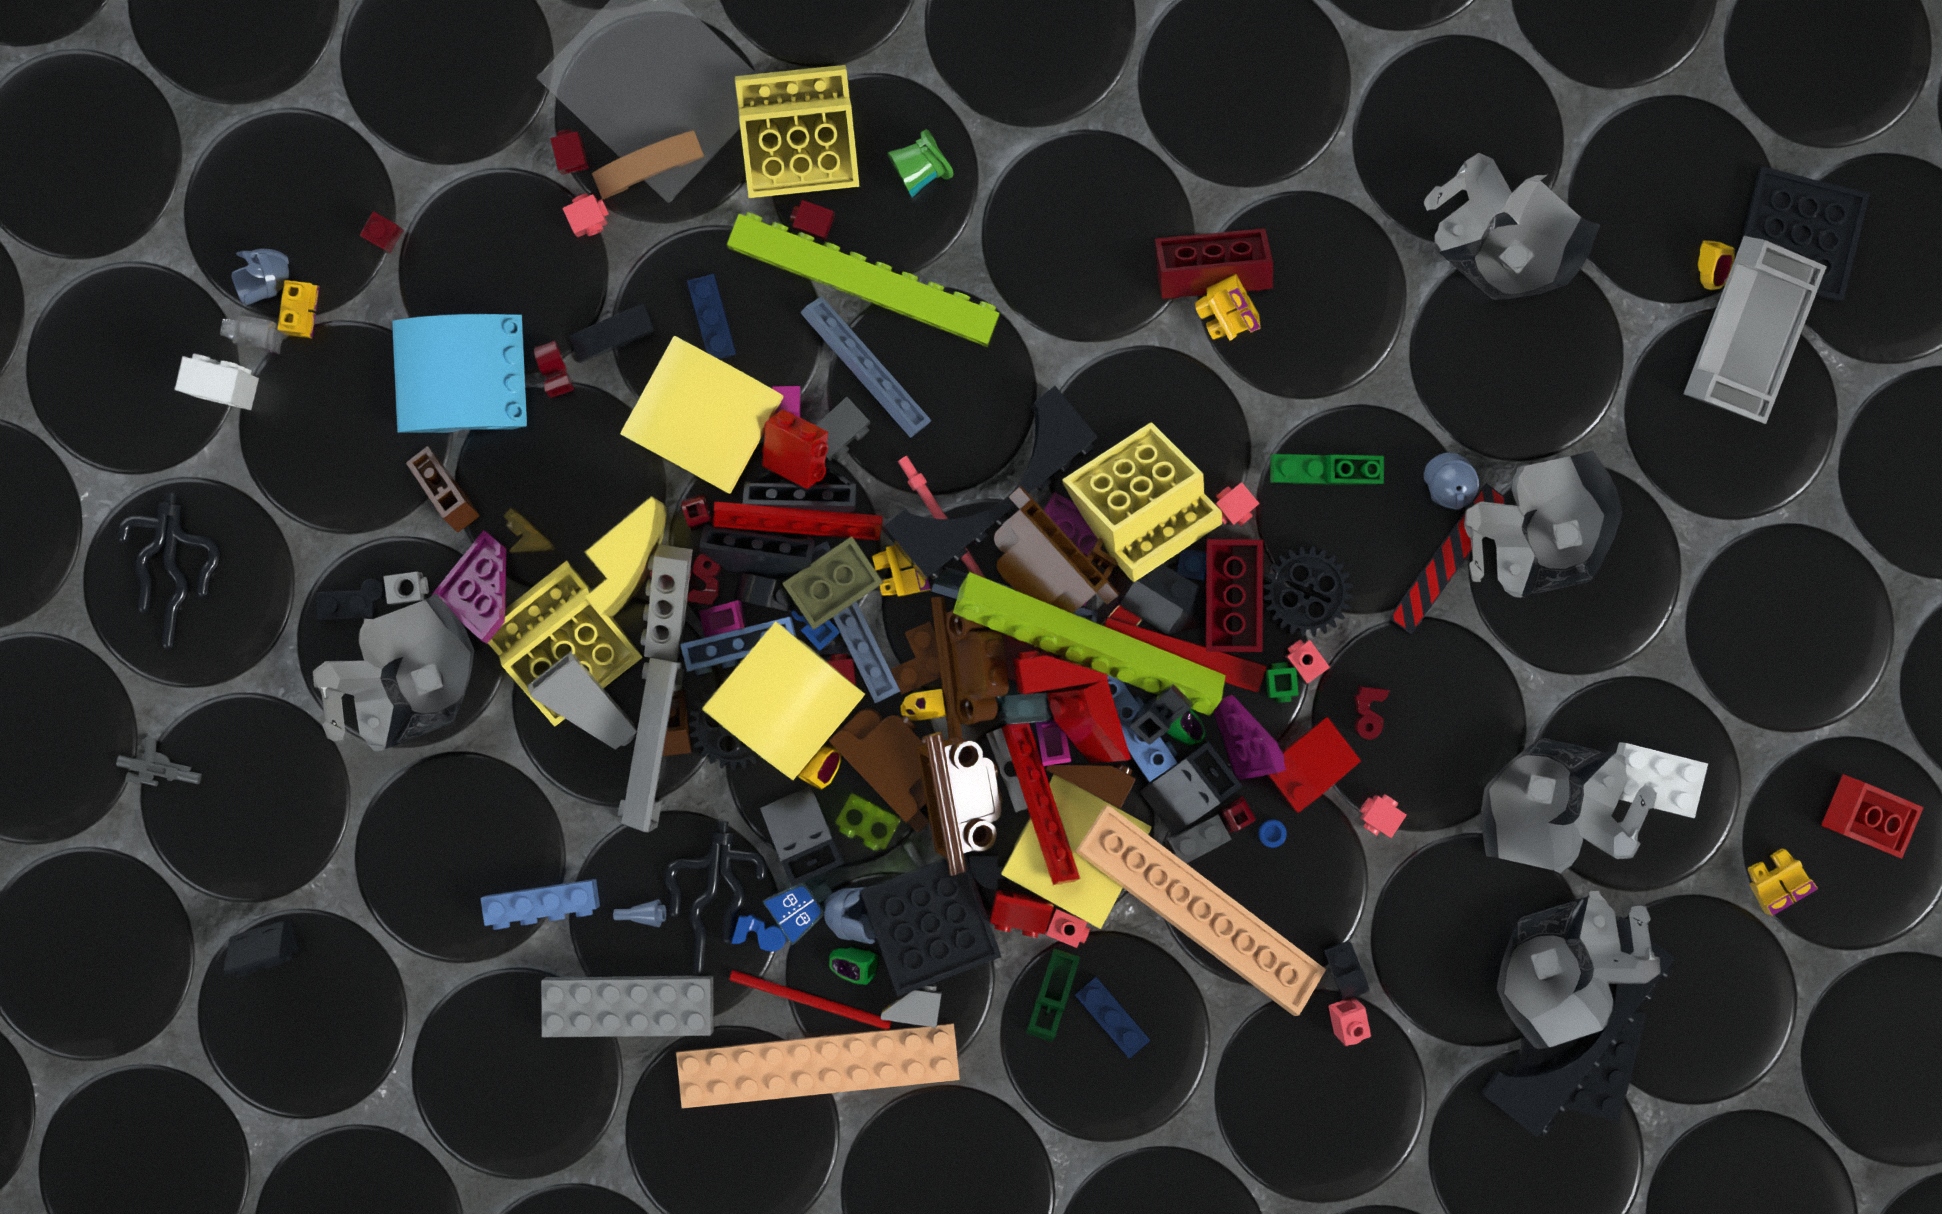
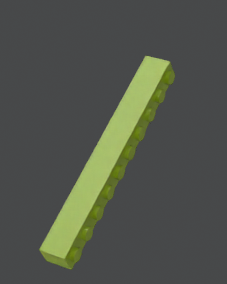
(862, 279)
(1087, 642)

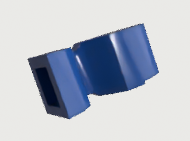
(769, 938)

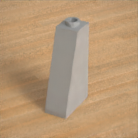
(581, 699)

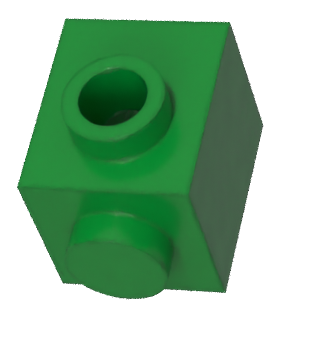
(1281, 682)

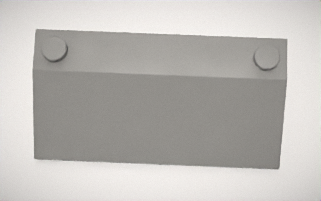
(1755, 329)
(640, 806)

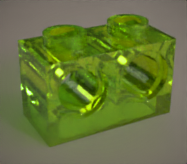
(871, 815)

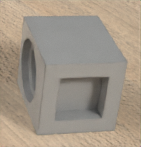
(393, 588)

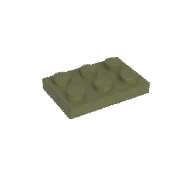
(833, 583)

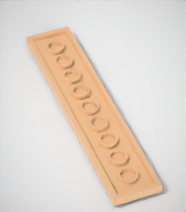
(1200, 910)
(817, 1065)

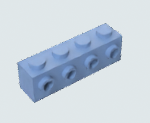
(727, 647)
(1152, 758)
(540, 902)

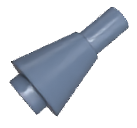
(649, 913)

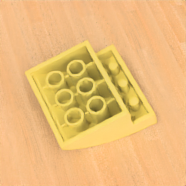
(797, 131)
(701, 414)
(1156, 485)
(625, 556)
(553, 622)
(783, 701)
(1094, 892)

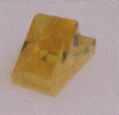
(532, 540)

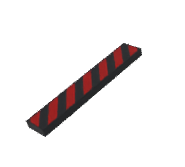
(1439, 568)

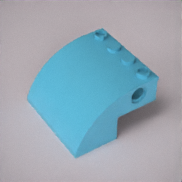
(459, 373)

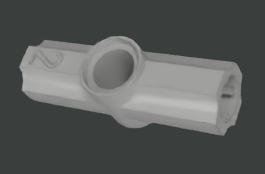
(1002, 756)

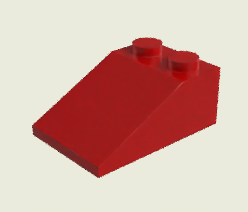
(1043, 673)
(1090, 721)
(1313, 765)
(1872, 816)
(1020, 912)

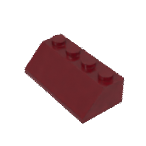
(1199, 261)
(1234, 595)

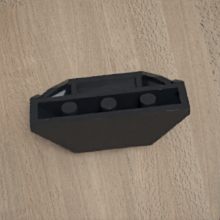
(830, 494)
(757, 550)
(1162, 599)

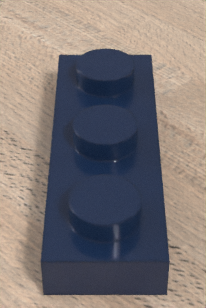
(711, 317)
(1112, 1017)

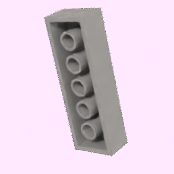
(627, 1006)

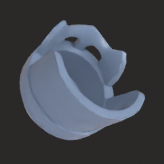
(262, 276)
(1445, 474)
(846, 916)

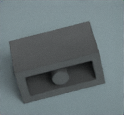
(843, 425)
(1199, 838)

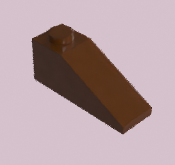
(442, 490)
(1101, 780)

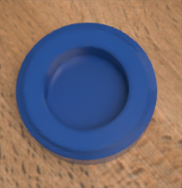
(1272, 833)

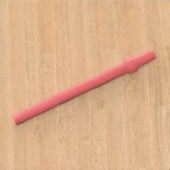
(918, 483)

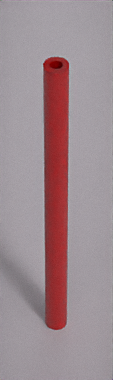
(809, 999)

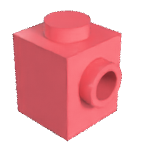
(586, 215)
(1236, 504)
(1316, 663)
(1381, 815)
(1057, 923)
(1349, 1021)

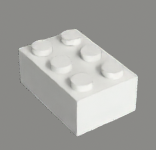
(217, 381)
(1672, 777)

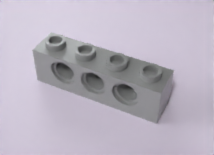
(677, 564)

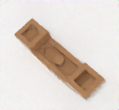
(647, 163)

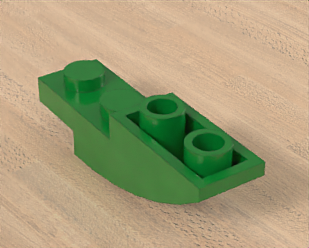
(1326, 469)

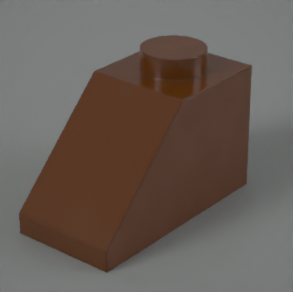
(678, 731)

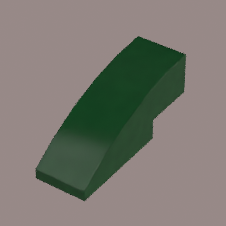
(1053, 995)

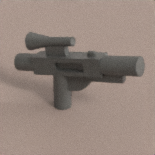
(156, 764)

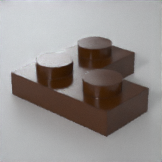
(925, 665)

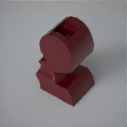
(553, 369)
(697, 512)
(706, 570)
(1369, 723)
(1236, 815)

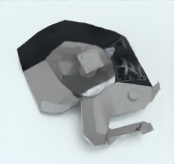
(1507, 239)
(1555, 532)
(409, 676)
(1556, 798)
(1571, 959)

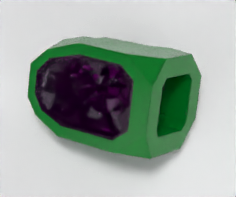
(1188, 729)
(854, 964)

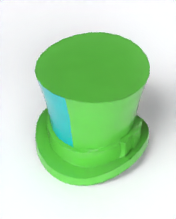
(920, 163)

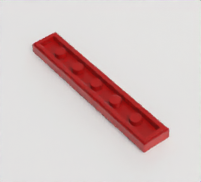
(797, 521)
(1238, 670)
(1041, 803)

